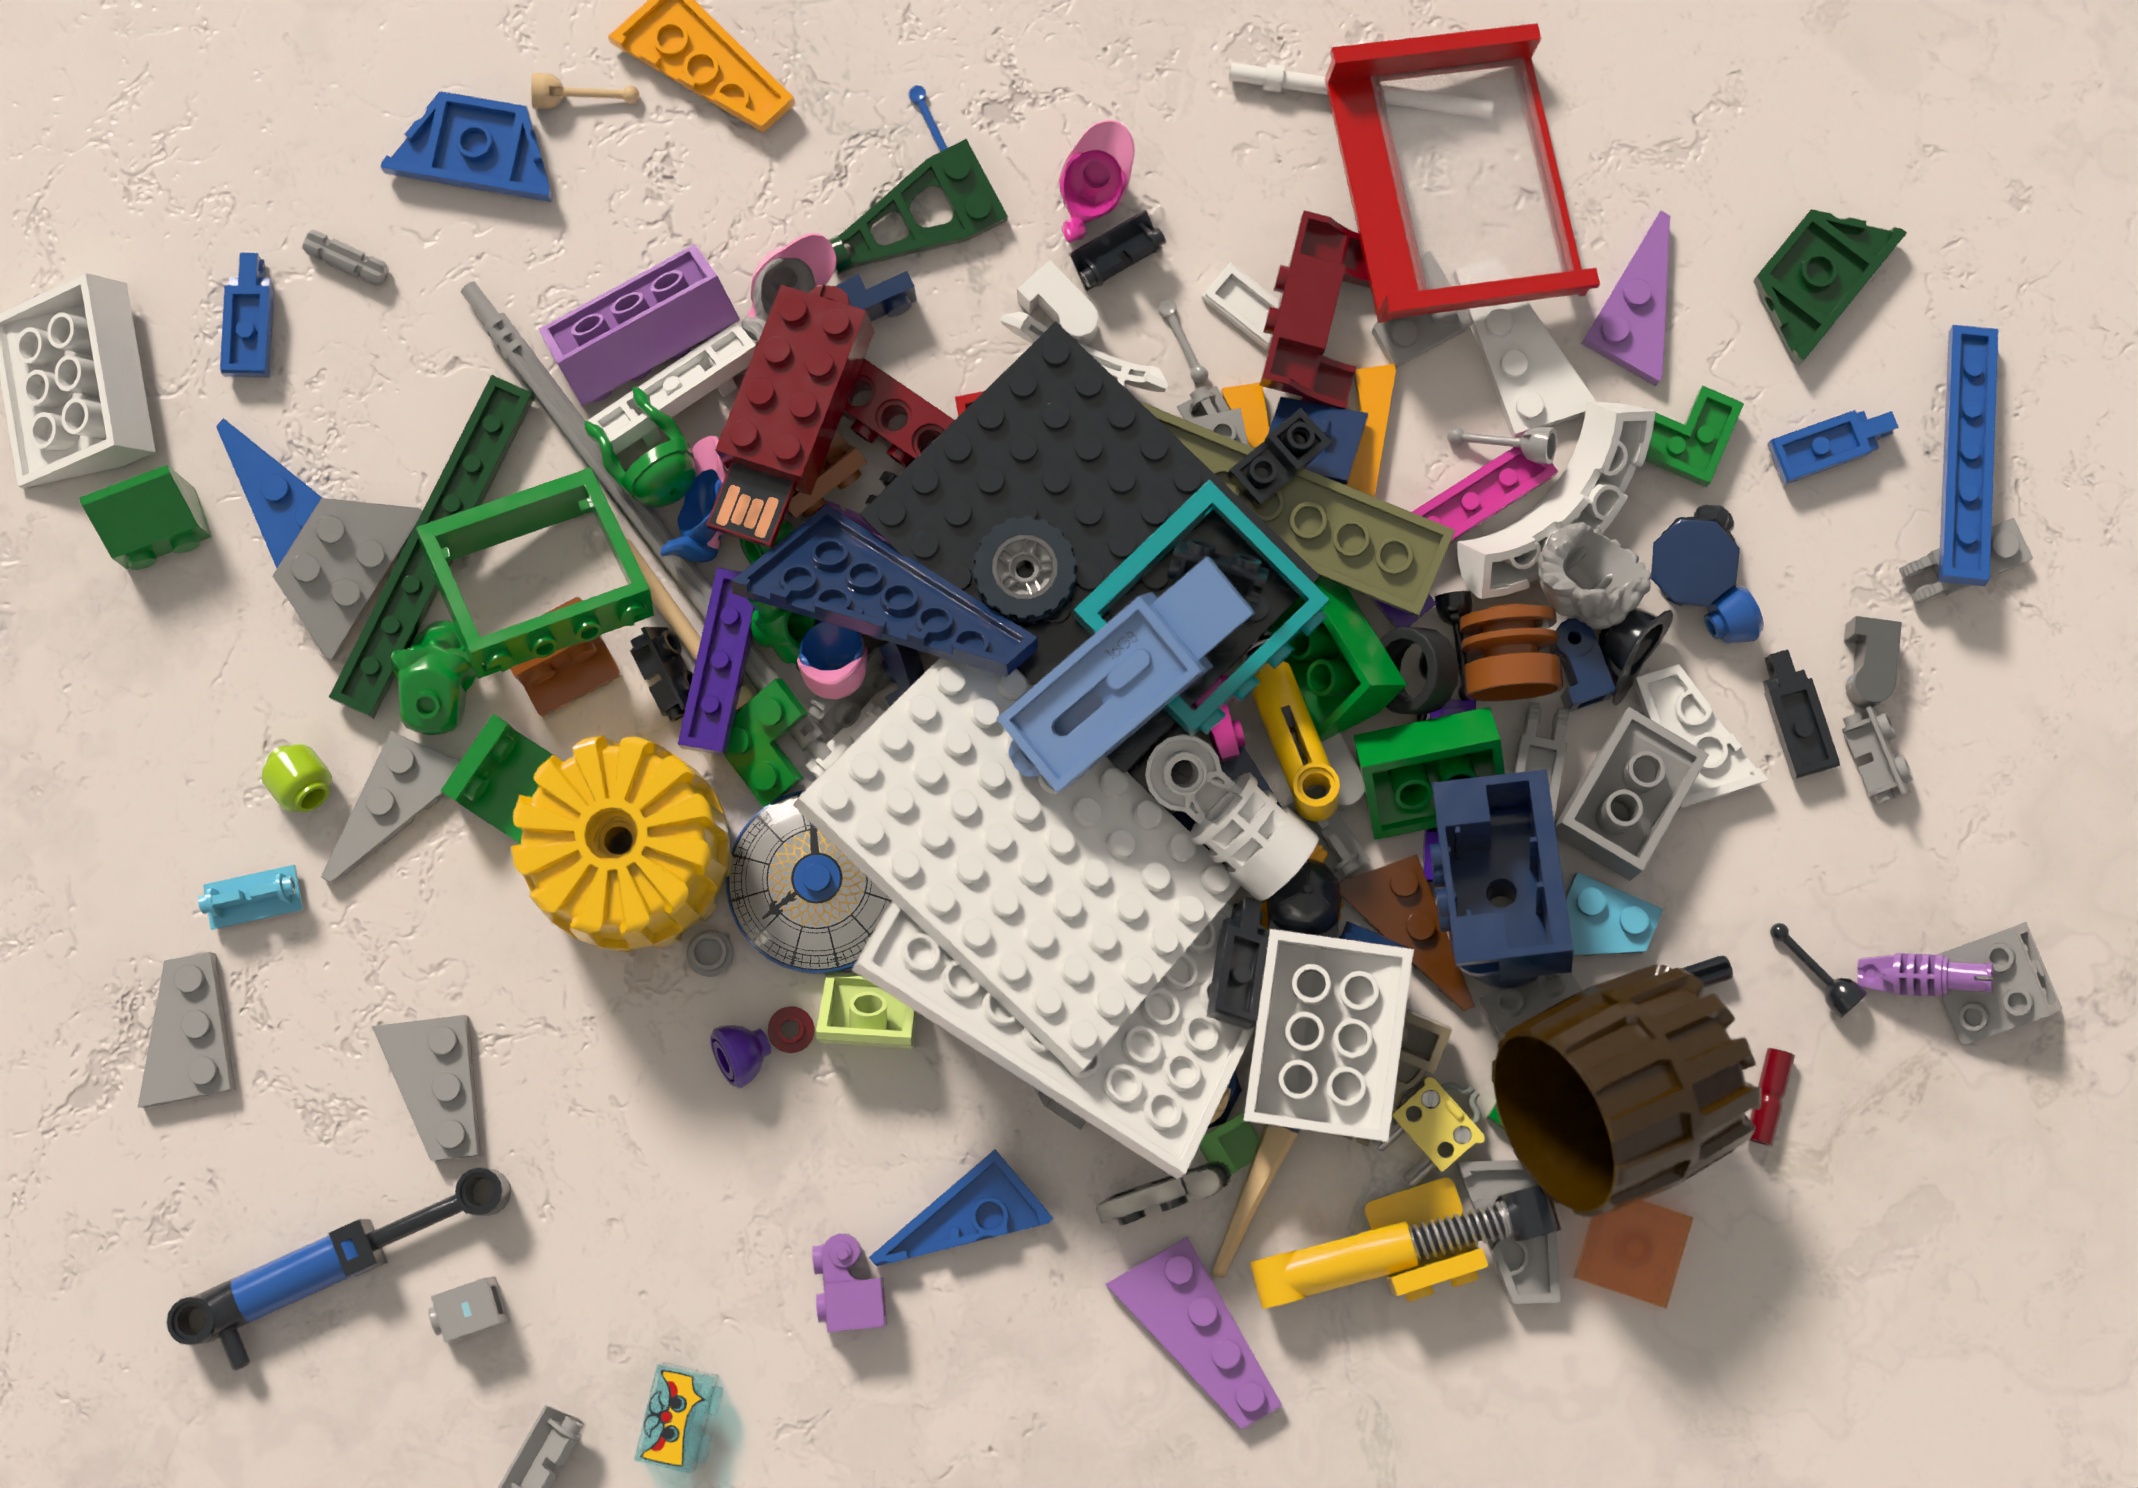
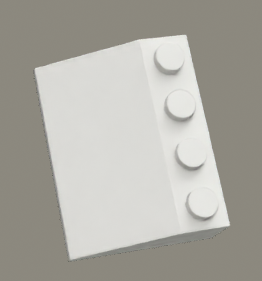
(73, 382)
(1328, 1035)

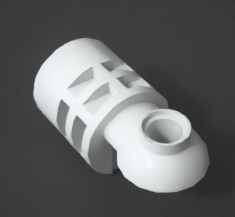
(1232, 818)

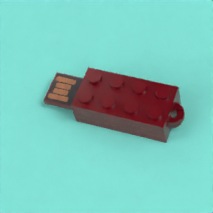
(788, 409)

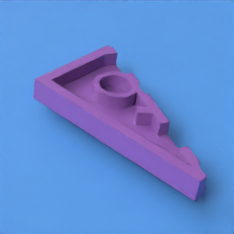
(1633, 318)

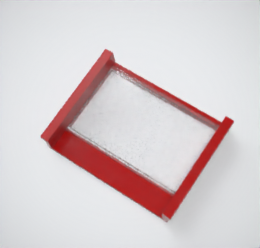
(1453, 172)

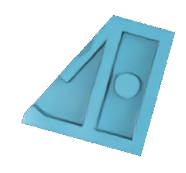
(1608, 919)

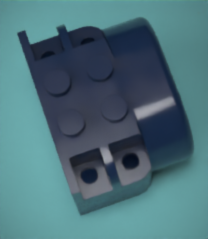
(1496, 843)

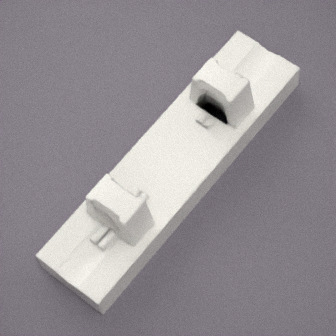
(679, 387)

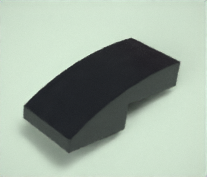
(1279, 458)

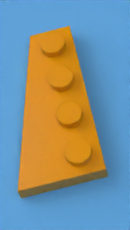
(703, 57)

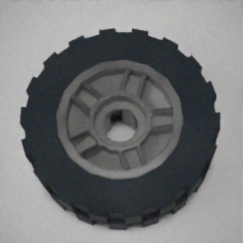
(1006, 550)

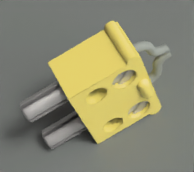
(1438, 1122)

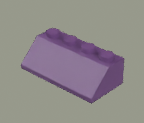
(639, 325)

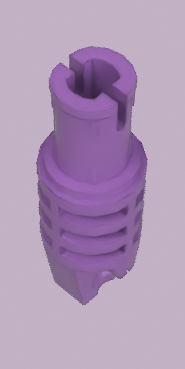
(1922, 975)

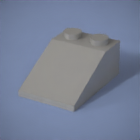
(1630, 794)

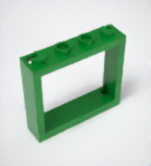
(515, 517)

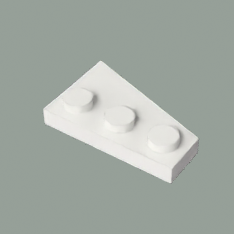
(1680, 707)

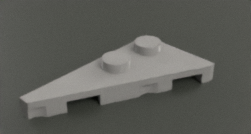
(398, 788)

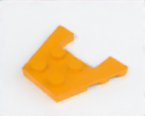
(1374, 396)

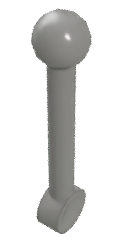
(1167, 310)

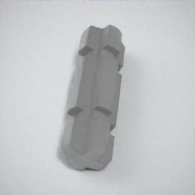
(345, 257)

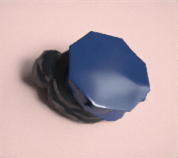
(1696, 557)

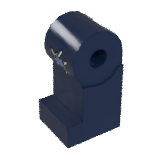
(1583, 666)

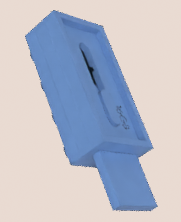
(1122, 677)

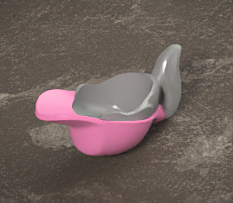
(798, 265)

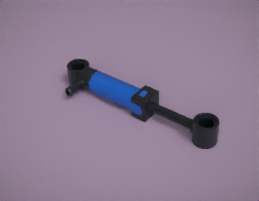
(315, 1267)

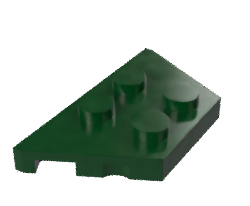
(1820, 275)

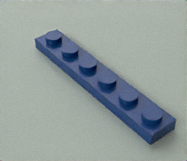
(1968, 456)

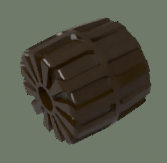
(1624, 1089)

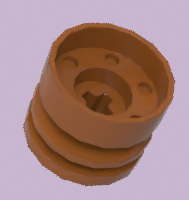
(1510, 647)

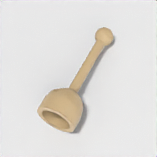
(549, 91)

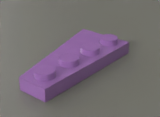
(1191, 1321)

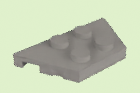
(340, 564)

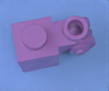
(846, 1300)

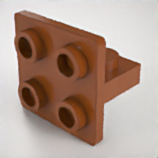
(566, 673)

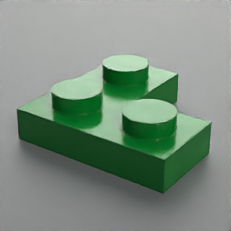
(1697, 446)
(754, 741)

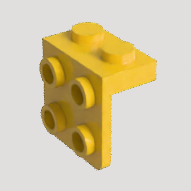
(1417, 1206)

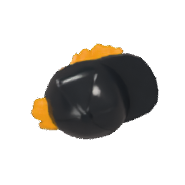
(1308, 901)

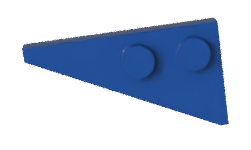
(274, 493)

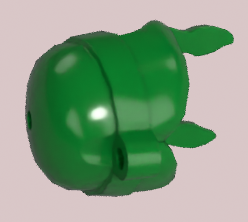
(661, 473)

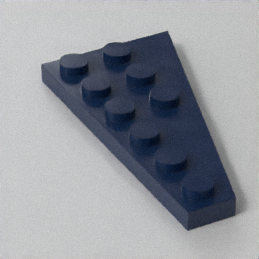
(863, 584)

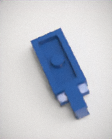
(247, 320)
(1829, 444)

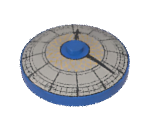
(800, 893)

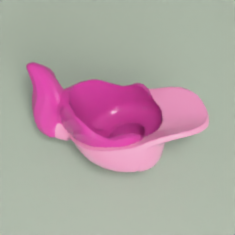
(1096, 175)

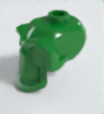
(433, 680)

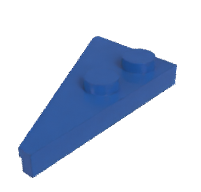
(977, 1207)

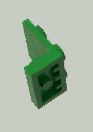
(495, 774)

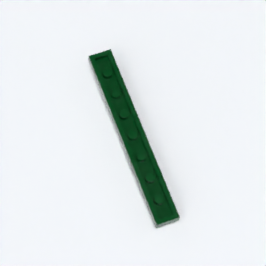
(411, 584)

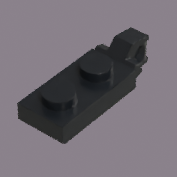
(1798, 718)
(1239, 967)

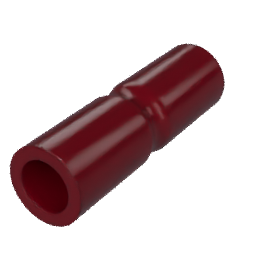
(1773, 1086)

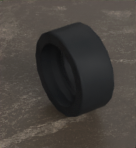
(1441, 674)

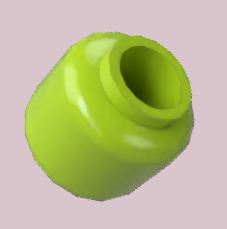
(296, 778)

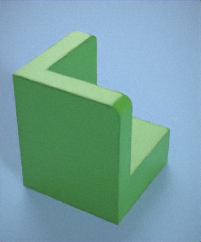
(1231, 1143)

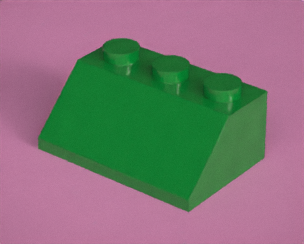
(1341, 665)
(1406, 759)

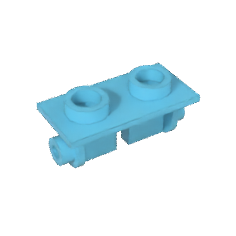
(251, 897)

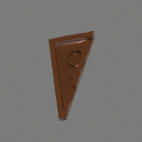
(1403, 909)

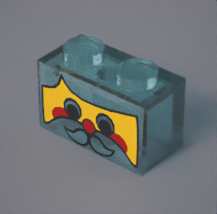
(678, 1418)

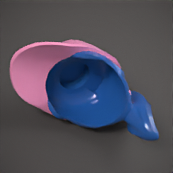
(697, 540)
(832, 660)

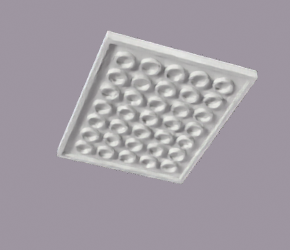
(1039, 894)
(1144, 1088)

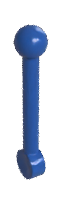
(917, 96)

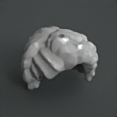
(1591, 576)

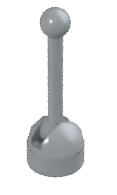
(1536, 445)

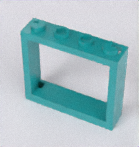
(1157, 546)

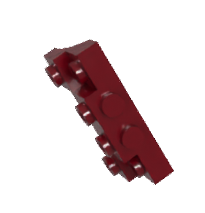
(1301, 324)

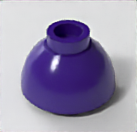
(739, 1052)

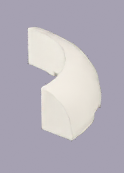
(1588, 491)

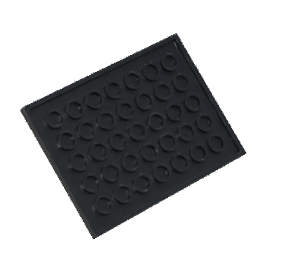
(1089, 458)

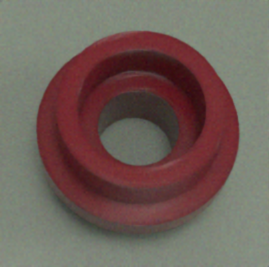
(805, 1034)

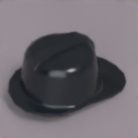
(1631, 644)

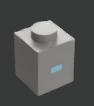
(467, 1309)

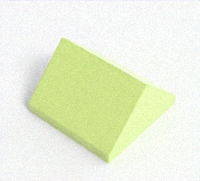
(863, 1014)

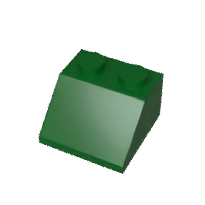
(147, 517)

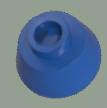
(1734, 617)

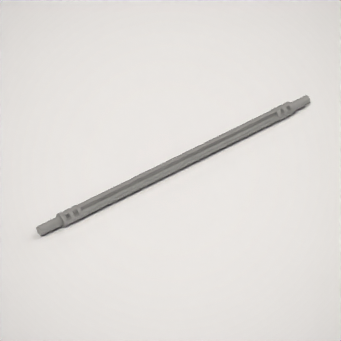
(641, 517)

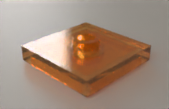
(1635, 1251)

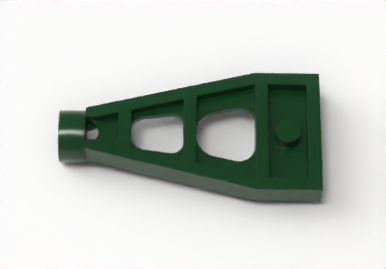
(965, 189)

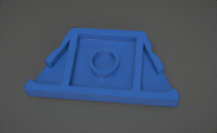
(473, 147)

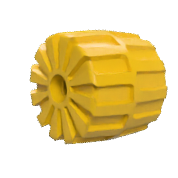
(665, 876)

